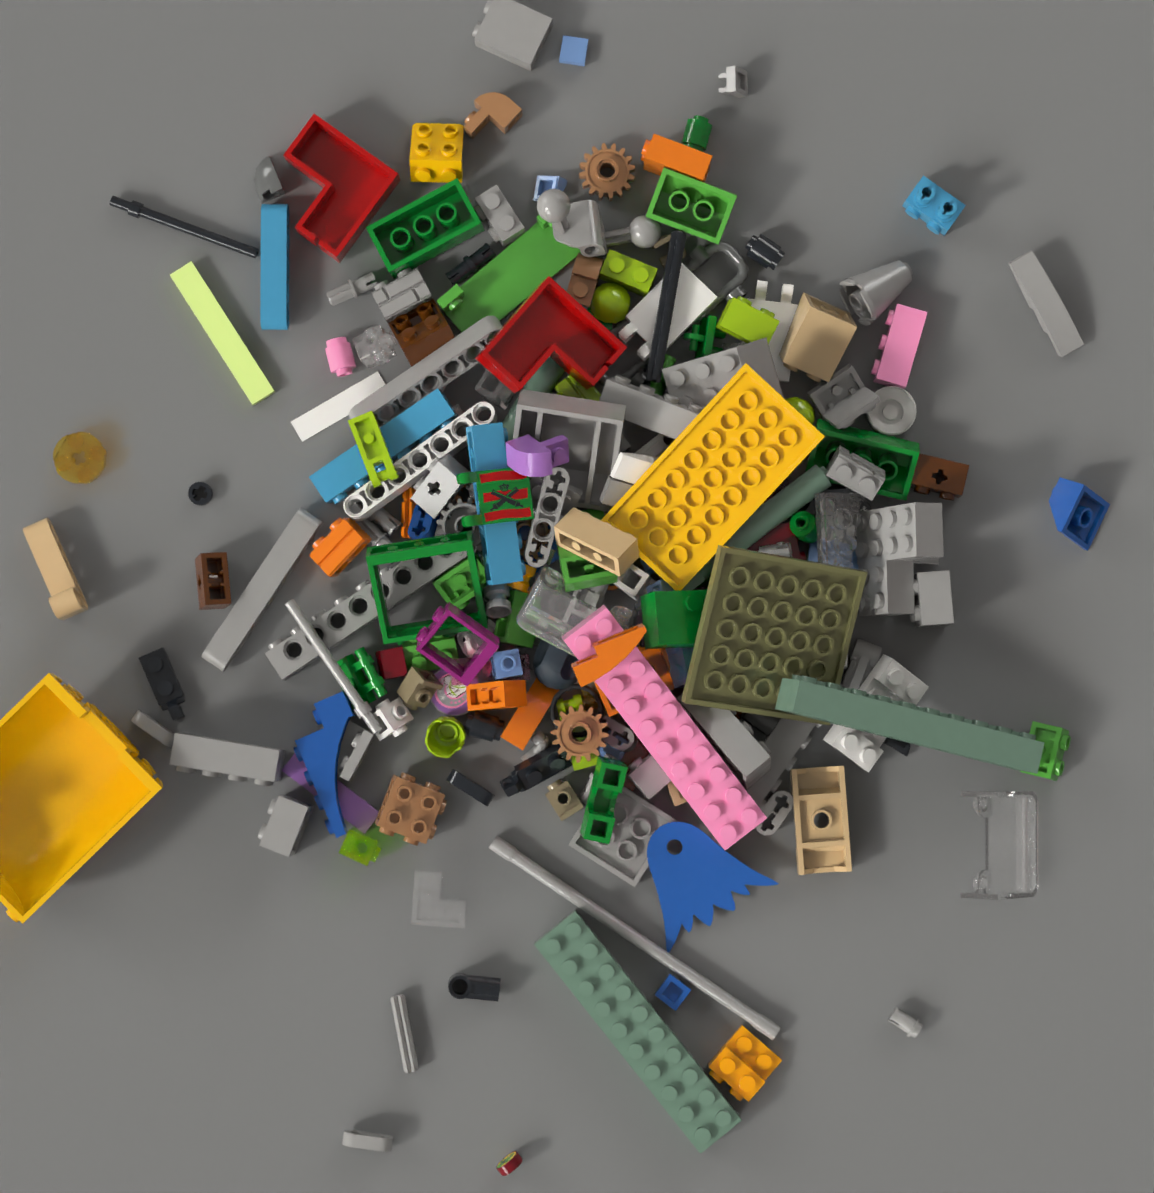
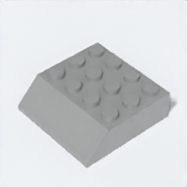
(703, 377)
(592, 435)

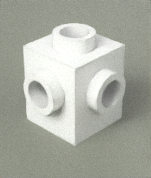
(395, 717)

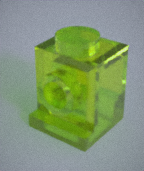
(350, 847)

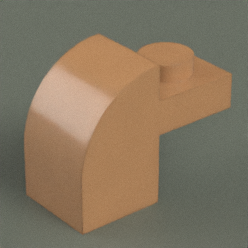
(493, 108)
(584, 279)

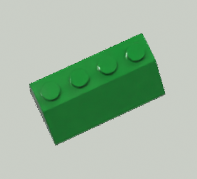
(890, 453)

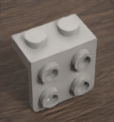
(843, 398)

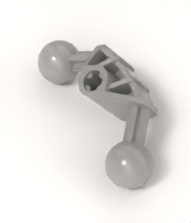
(582, 226)

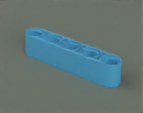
(274, 267)

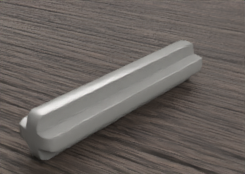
(404, 1033)

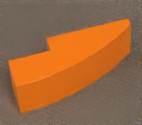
(608, 654)
(528, 718)

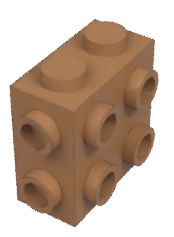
(410, 809)

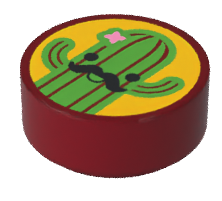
(509, 1163)

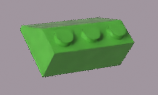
(691, 205)

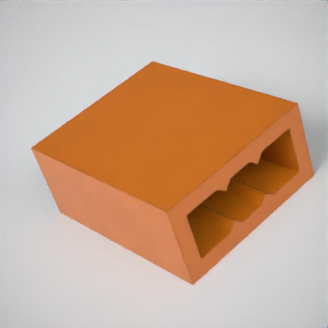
(667, 153)

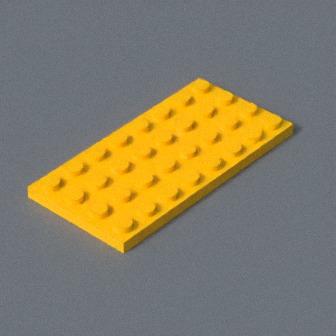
(714, 477)

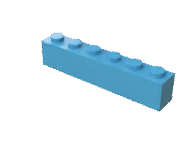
(400, 435)
(500, 540)

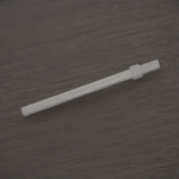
(362, 708)

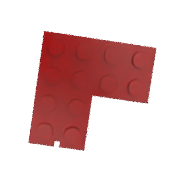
(352, 185)
(551, 326)

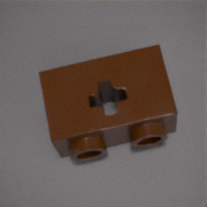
(952, 473)
(213, 580)

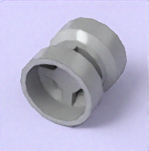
(497, 601)

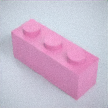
(898, 346)

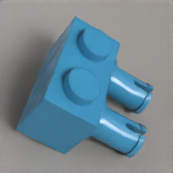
(933, 206)

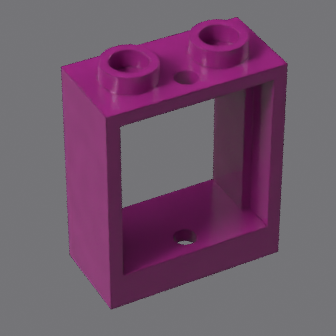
(478, 659)

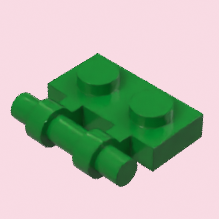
(354, 673)

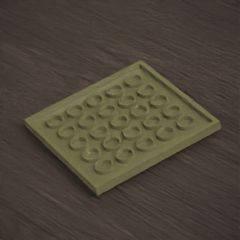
(770, 621)

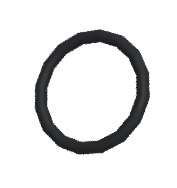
(576, 686)

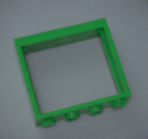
(419, 549)

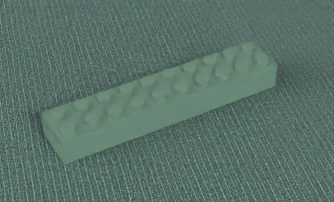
(909, 723)
(638, 1031)

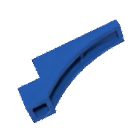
(321, 756)

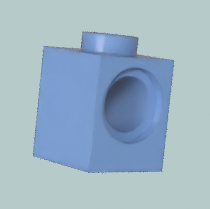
(506, 665)

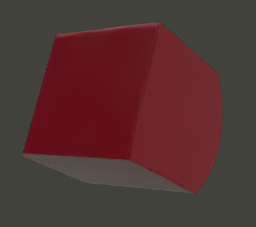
(391, 663)

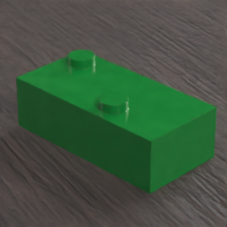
(425, 228)
(672, 618)

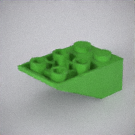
(579, 572)

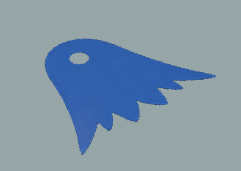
(695, 877)

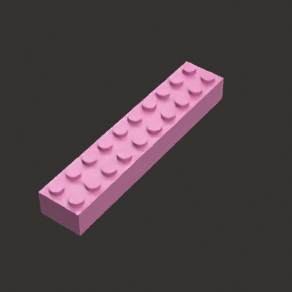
(670, 735)

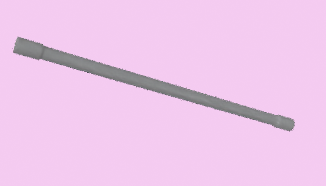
(757, 1020)

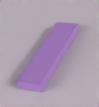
(353, 807)

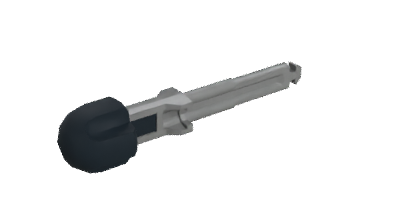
(554, 665)

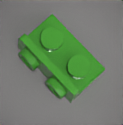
(1055, 741)

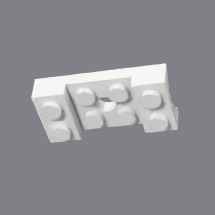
(888, 680)

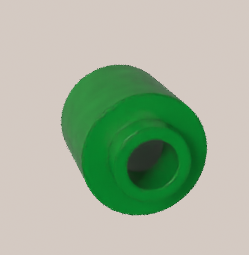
(697, 133)
(804, 526)

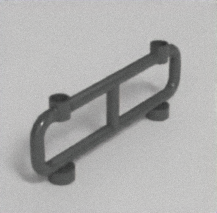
(731, 289)

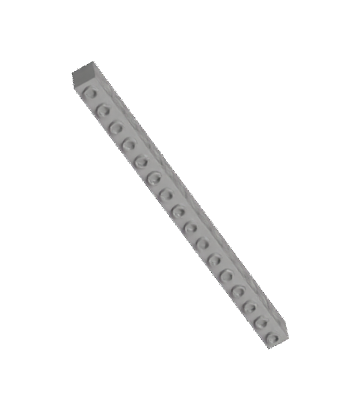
(279, 650)

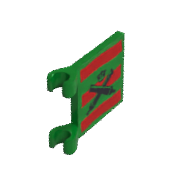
(501, 496)

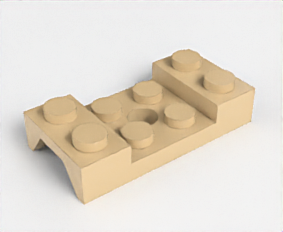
(827, 847)

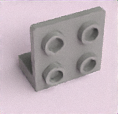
(353, 749)

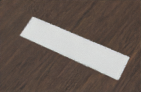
(336, 407)

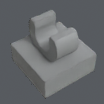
(735, 82)

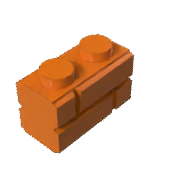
(339, 546)

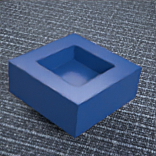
(672, 992)

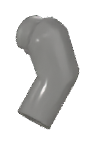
(541, 743)

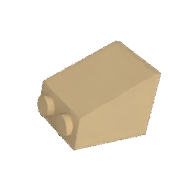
(817, 338)

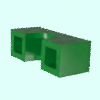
(600, 807)

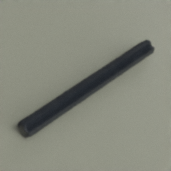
(665, 307)

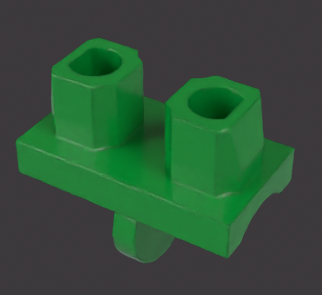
(703, 336)

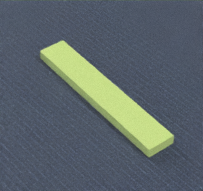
(222, 333)

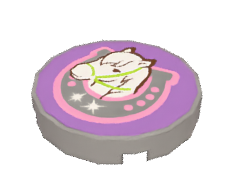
(450, 699)

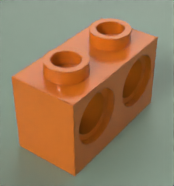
(496, 695)

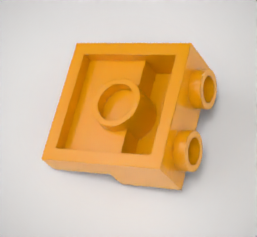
(743, 1064)

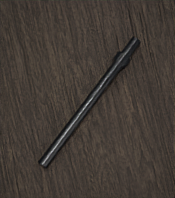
(138, 210)

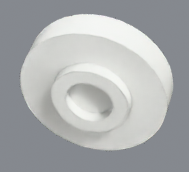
(894, 411)

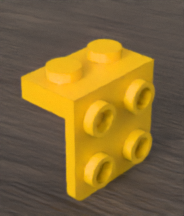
(436, 152)

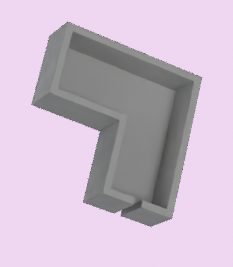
(886, 550)

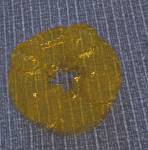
(76, 443)

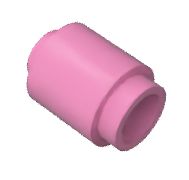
(340, 356)

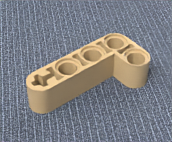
(56, 570)

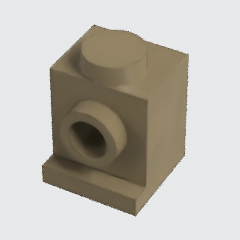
(418, 688)
(568, 808)

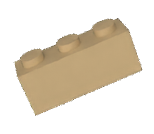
(596, 541)

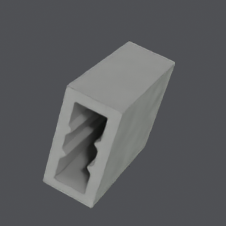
(512, 32)

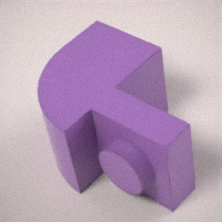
(536, 458)

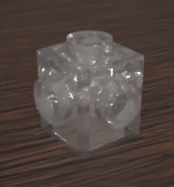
(375, 346)

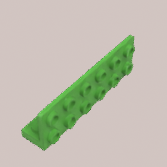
(508, 277)

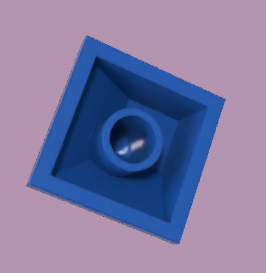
(1077, 511)

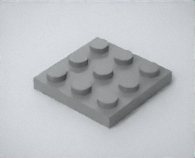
(629, 840)

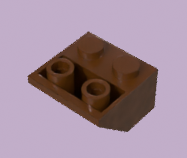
(421, 331)

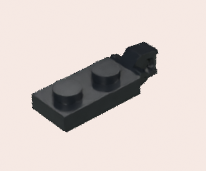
(163, 682)
(535, 770)

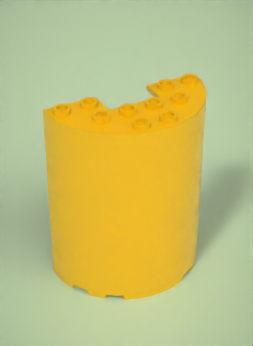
(62, 791)

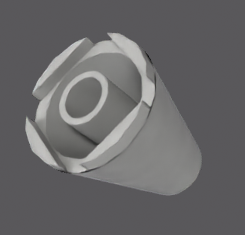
(874, 290)

